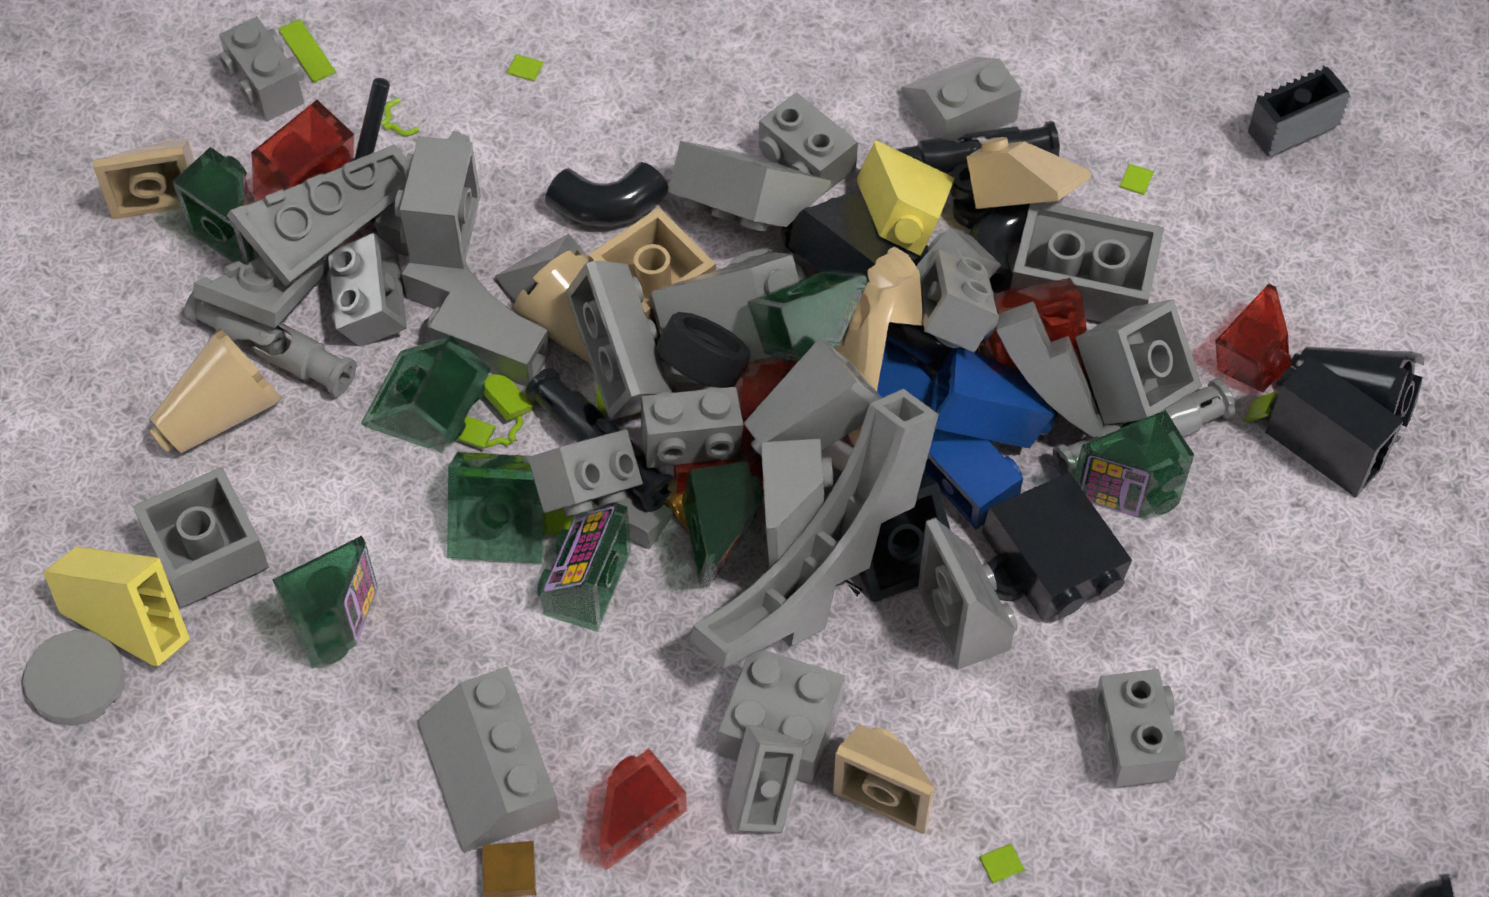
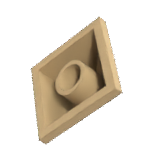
(1020, 174)
(143, 178)
(883, 777)

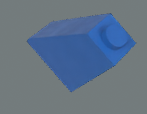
(988, 401)

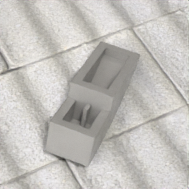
(1050, 367)

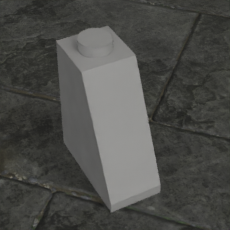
(816, 400)

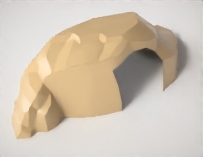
(889, 297)

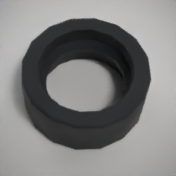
(703, 350)

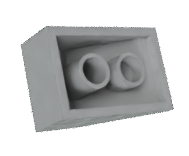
(724, 296)
(963, 598)

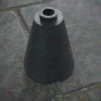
(1380, 374)

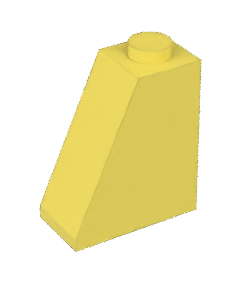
(903, 196)
(119, 599)

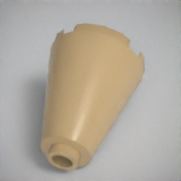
(550, 305)
(211, 396)

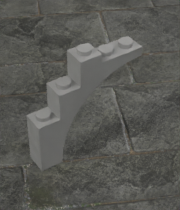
(468, 311)
(838, 543)

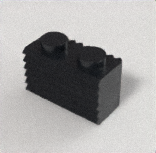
(1298, 111)

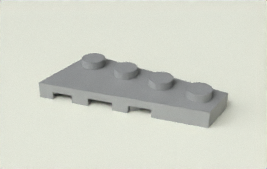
(313, 218)

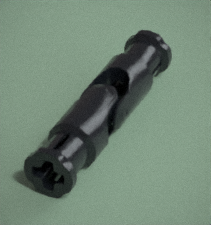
(948, 154)
(583, 421)

